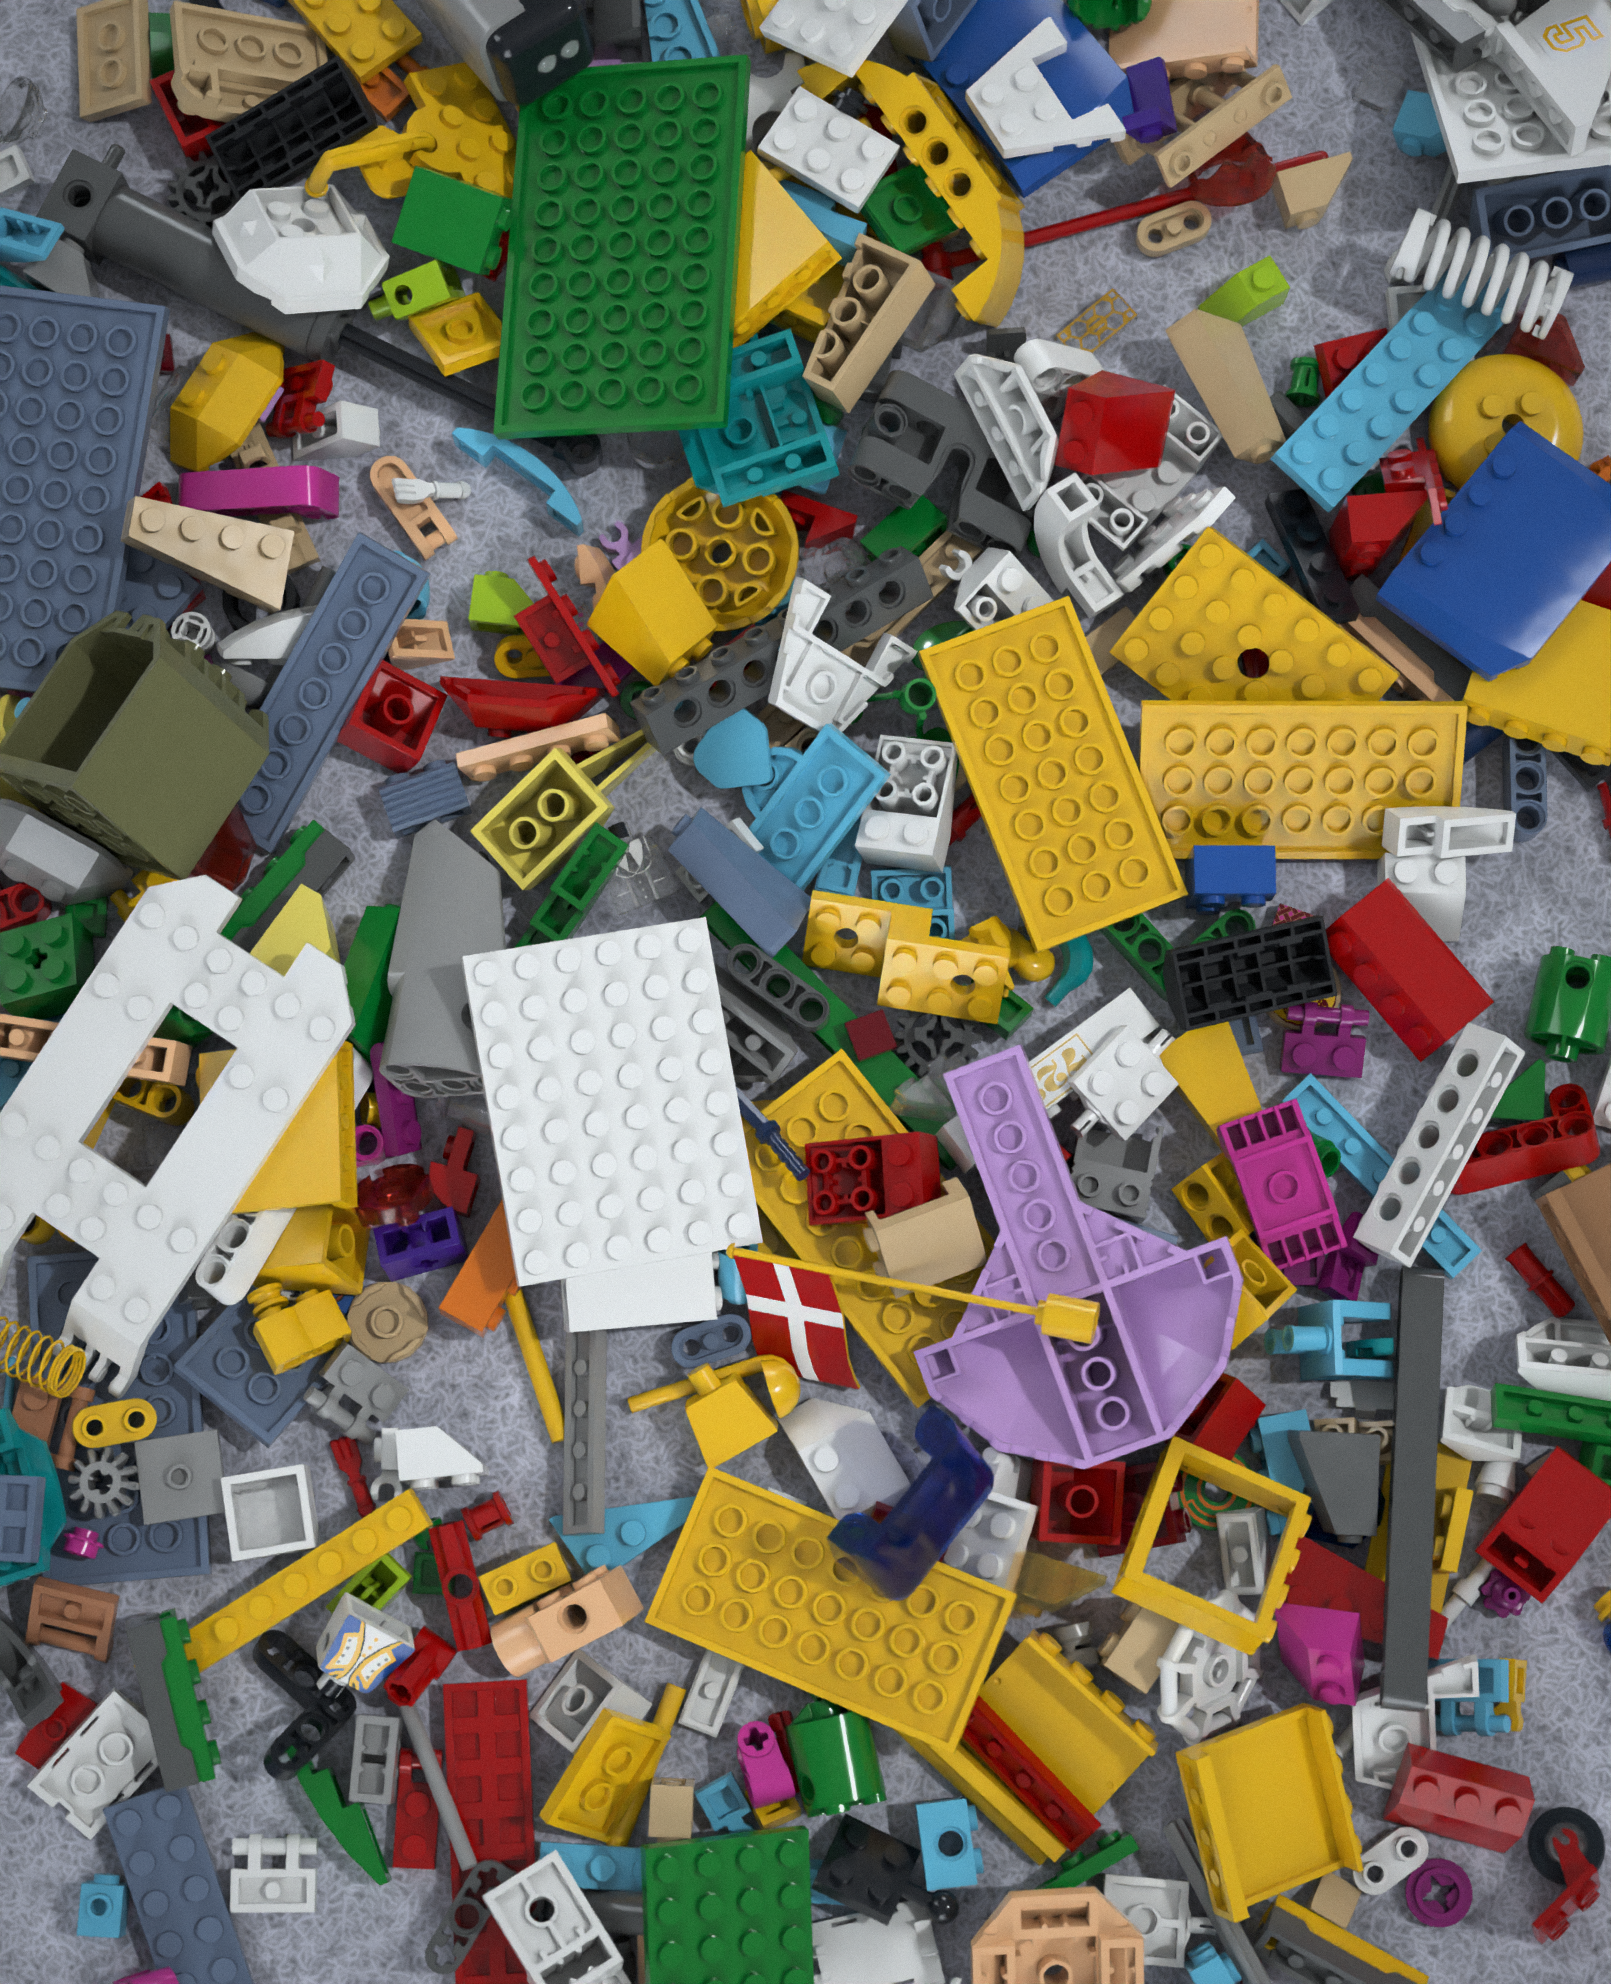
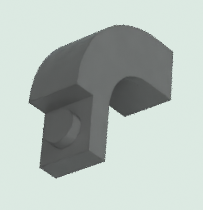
(26, 1676)

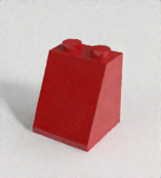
(1114, 424)

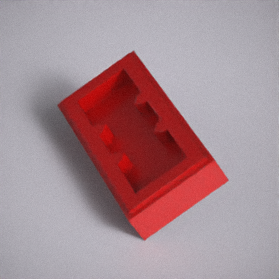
(53, 1731)

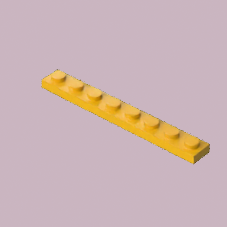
(307, 1579)

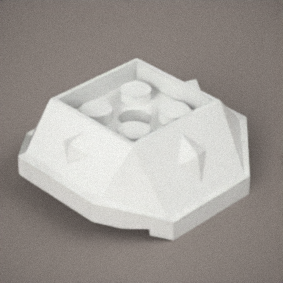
(302, 249)

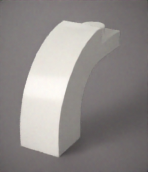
(1066, 549)

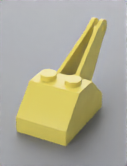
(554, 809)
(299, 922)

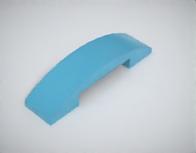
(486, 446)

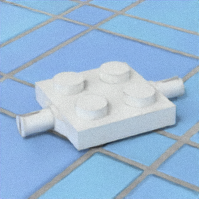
(1122, 1083)
(1160, 1912)

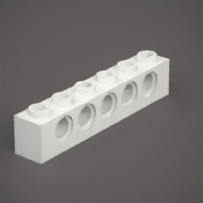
(1439, 1144)

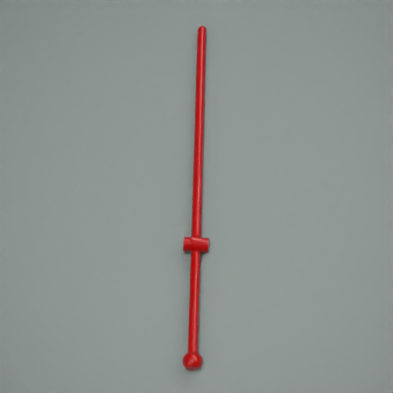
(942, 262)

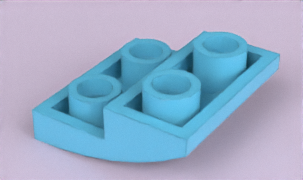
(921, 890)

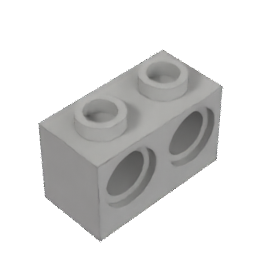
(376, 1759)

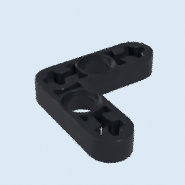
(316, 1710)

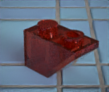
(229, 853)

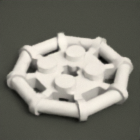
(1202, 1682)

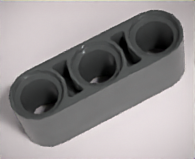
(768, 970)

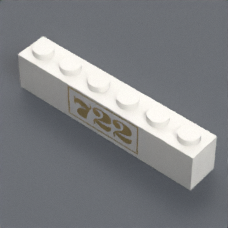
(1061, 1062)

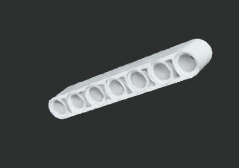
(250, 1237)

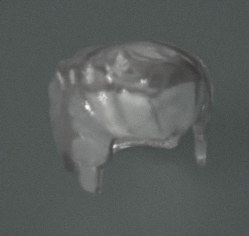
(831, 562)

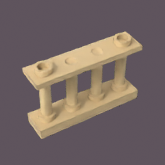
(1217, 129)

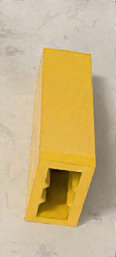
(1211, 1076)

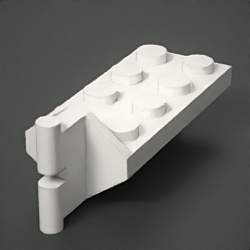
(1000, 1529)

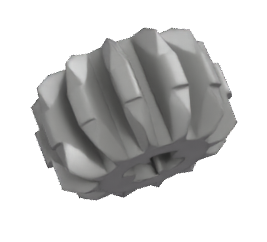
(99, 1498)

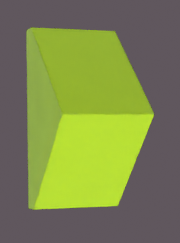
(376, 1584)

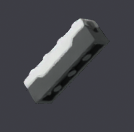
(1451, 28)

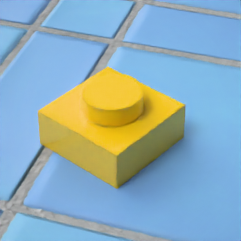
(777, 1813)

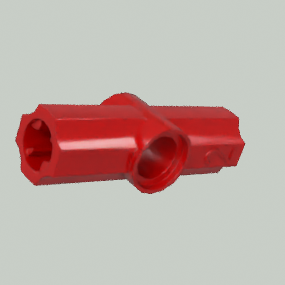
(467, 1611)

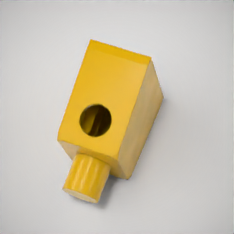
(726, 1415)

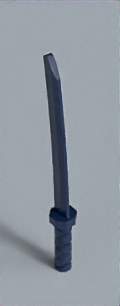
(769, 1133)

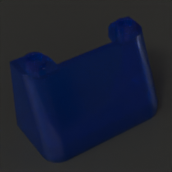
(924, 1521)

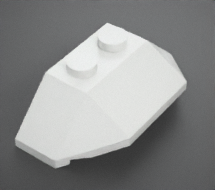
(1011, 423)
(1566, 1357)
(845, 1456)

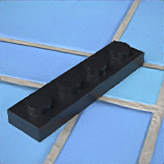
(1311, 555)

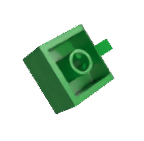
(44, 966)

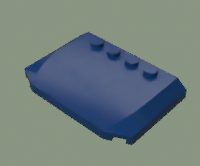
(1080, 77)
(1508, 556)

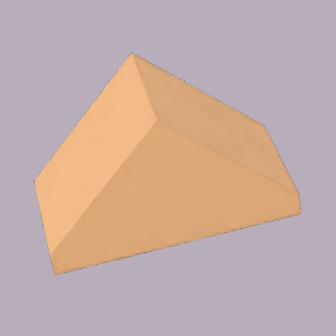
(421, 644)

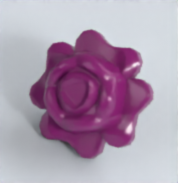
(1503, 1595)

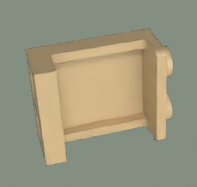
(927, 1240)

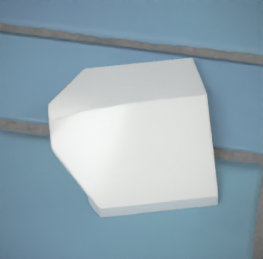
(1469, 1429)

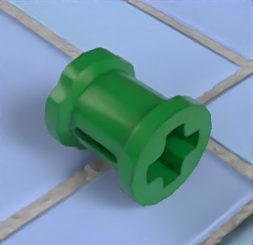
(1304, 382)

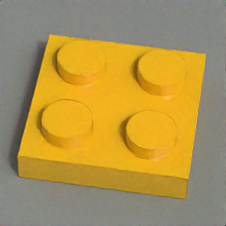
(458, 333)

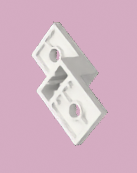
(569, 1945)

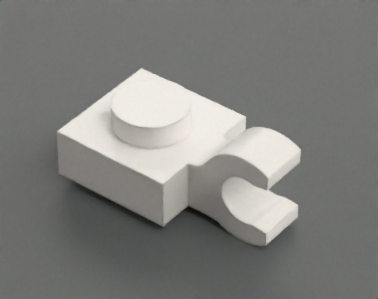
(386, 1453)

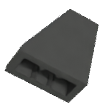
(1340, 1479)

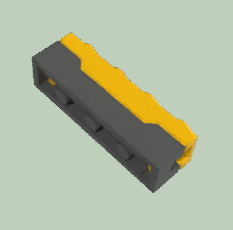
(1323, 1952)

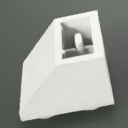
(997, 589)
(433, 1456)

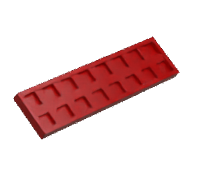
(494, 1799)

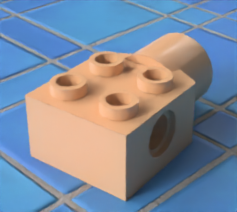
(565, 1620)

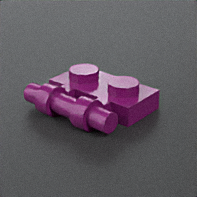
(1323, 1052)

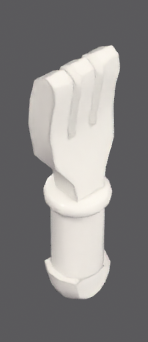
(416, 490)

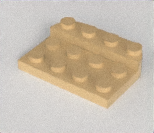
(236, 59)

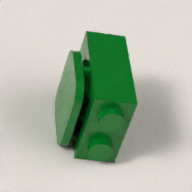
(453, 221)

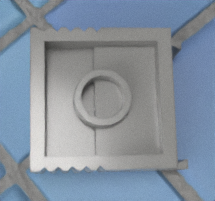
(1115, 1173)

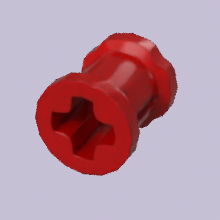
(487, 1516)

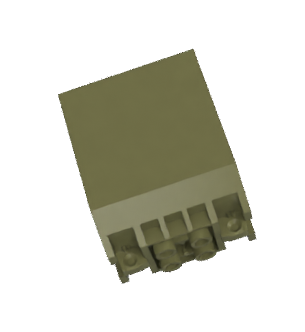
(136, 744)

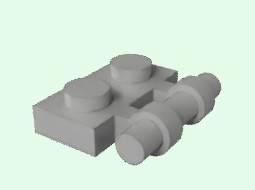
(361, 1381)

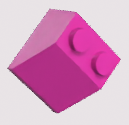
(1322, 1651)

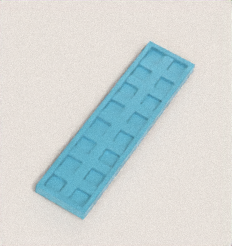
(1386, 393)

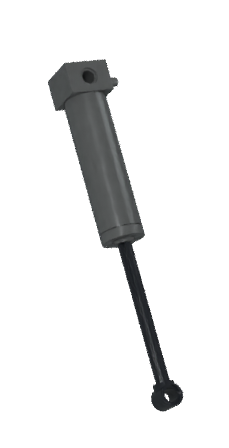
(184, 257)

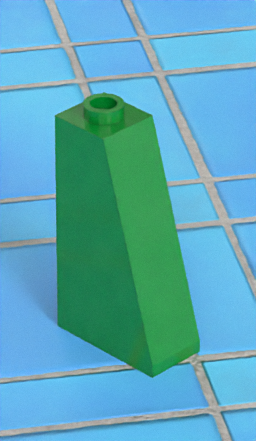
(368, 975)

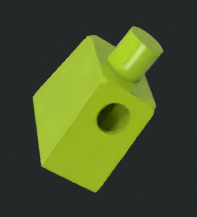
(430, 287)

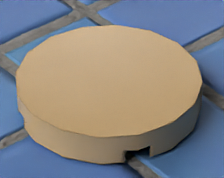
(400, 1331)

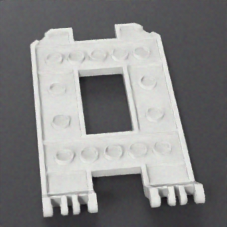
(160, 1231)

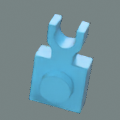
(725, 1804)

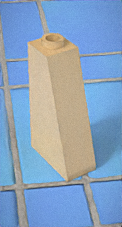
(1229, 383)

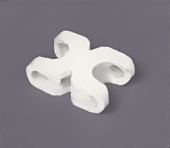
(770, 97)

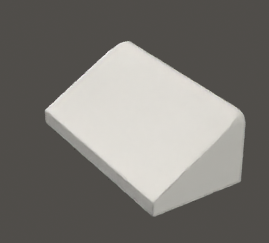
(1244, 1550)

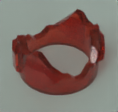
(1235, 183)

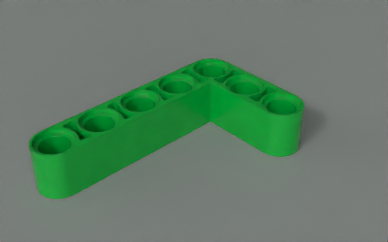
(1145, 933)

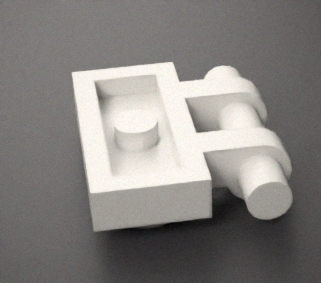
(273, 1889)

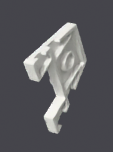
(1022, 109)
(817, 680)
(1383, 1733)

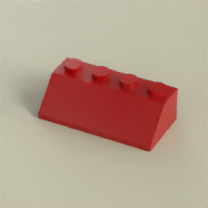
(1405, 970)

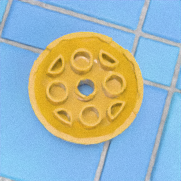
(1496, 388)
(761, 546)

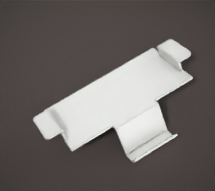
(1363, 1396)

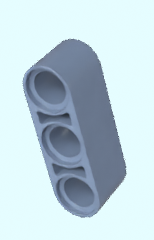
(1519, 800)

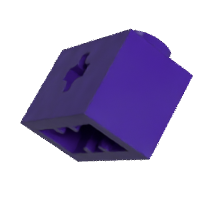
(424, 1246)

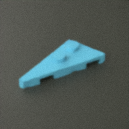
(626, 1532)

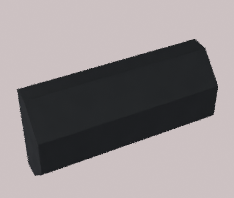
(293, 129)
(1249, 973)

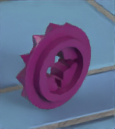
(1457, 1899)

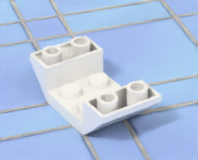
(1137, 498)

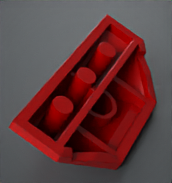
(519, 705)

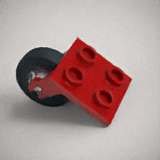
(1568, 1851)

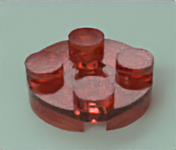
(394, 1197)

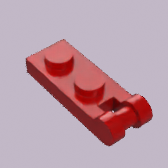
(415, 1816)

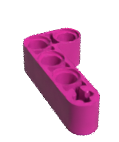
(262, 491)

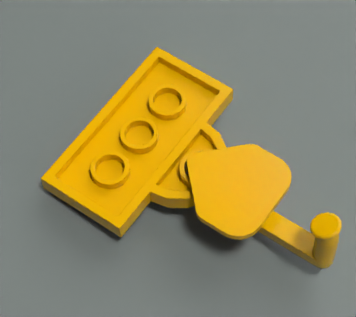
(451, 132)

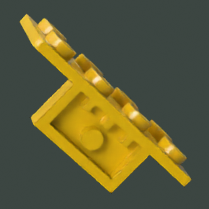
(1450, 1523)

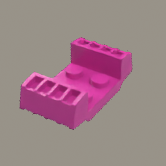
(1283, 1184)

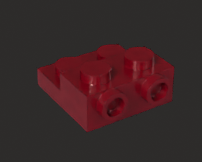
(1174, 1521)

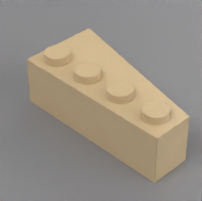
(865, 321)
(226, 551)

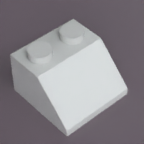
(1432, 887)
(578, 1698)

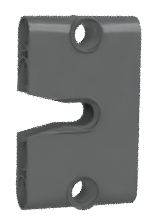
(925, 433)

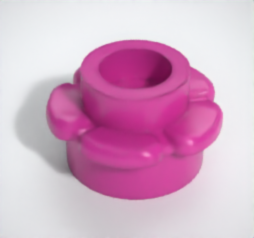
(82, 1543)

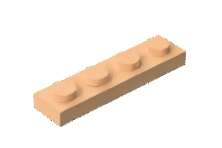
(526, 750)

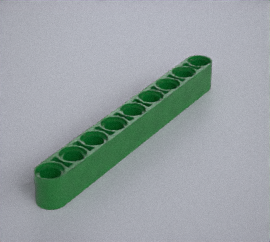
(882, 1072)

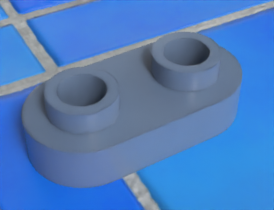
(710, 1339)

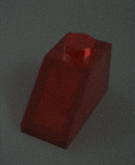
(1556, 351)

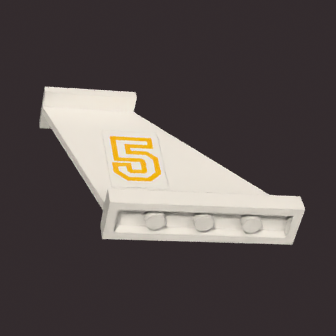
(1560, 64)

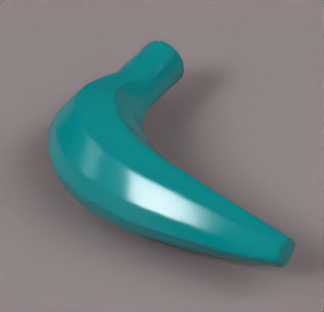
(1076, 968)

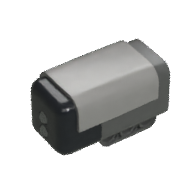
(516, 44)

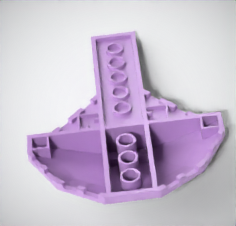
(1161, 1313)

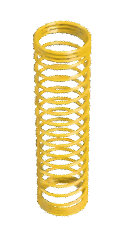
(78, 1361)

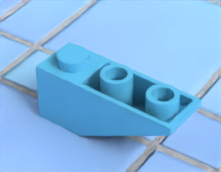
(1277, 1458)

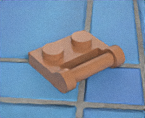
(38, 1413)
(76, 1610)

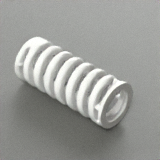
(1544, 298)

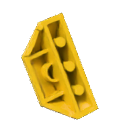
(224, 399)

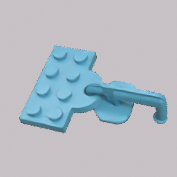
(810, 795)

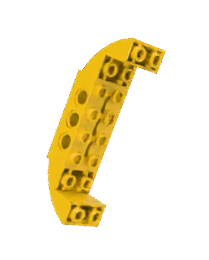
(955, 169)

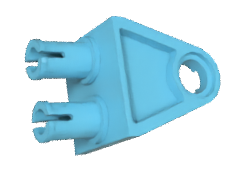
(1320, 1341)

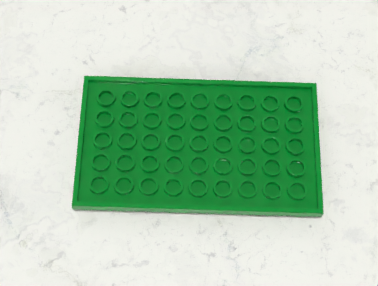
(625, 251)

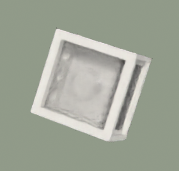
(270, 1513)

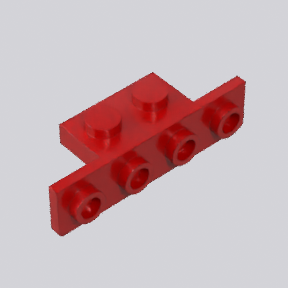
(1415, 472)
(557, 636)

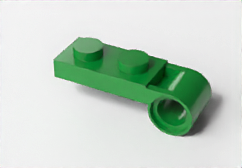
(1080, 1868)

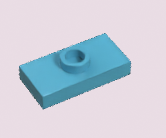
(843, 866)

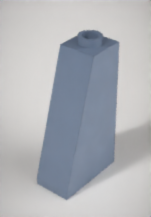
(740, 880)

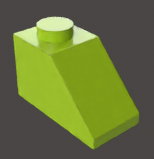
(1249, 293)
(495, 603)

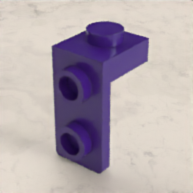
(1151, 102)

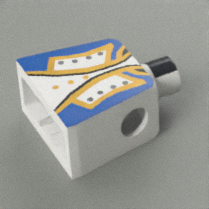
(360, 1647)

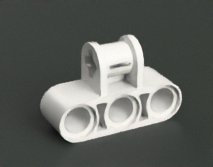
(1053, 370)

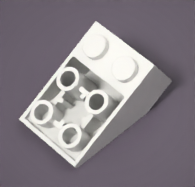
(913, 811)

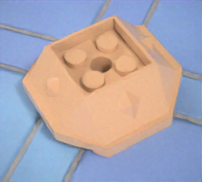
(1057, 1928)

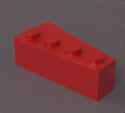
(1334, 1583)

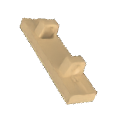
(256, 450)

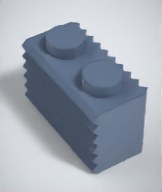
(424, 797)

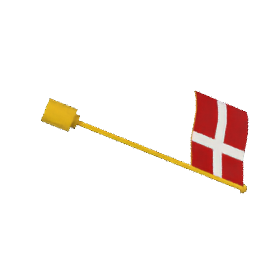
(802, 1320)

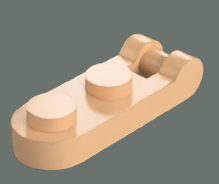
(410, 516)

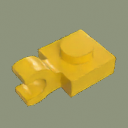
(1517, 1688)

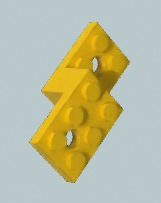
(911, 964)

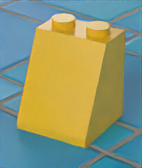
(653, 615)
(319, 1251)
(1263, 1286)

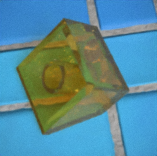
(1051, 1584)

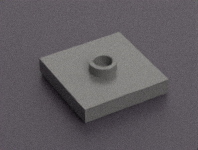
(180, 1476)

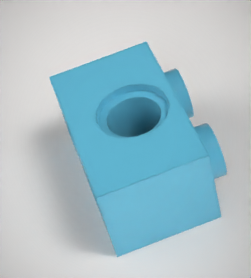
(941, 1869)

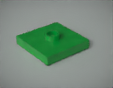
(907, 212)

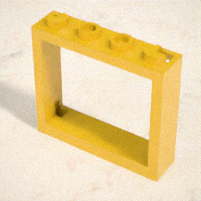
(1185, 1607)

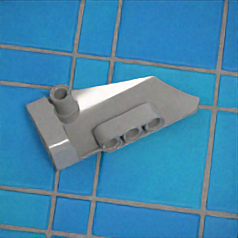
(445, 913)

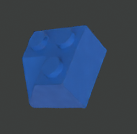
(1228, 874)

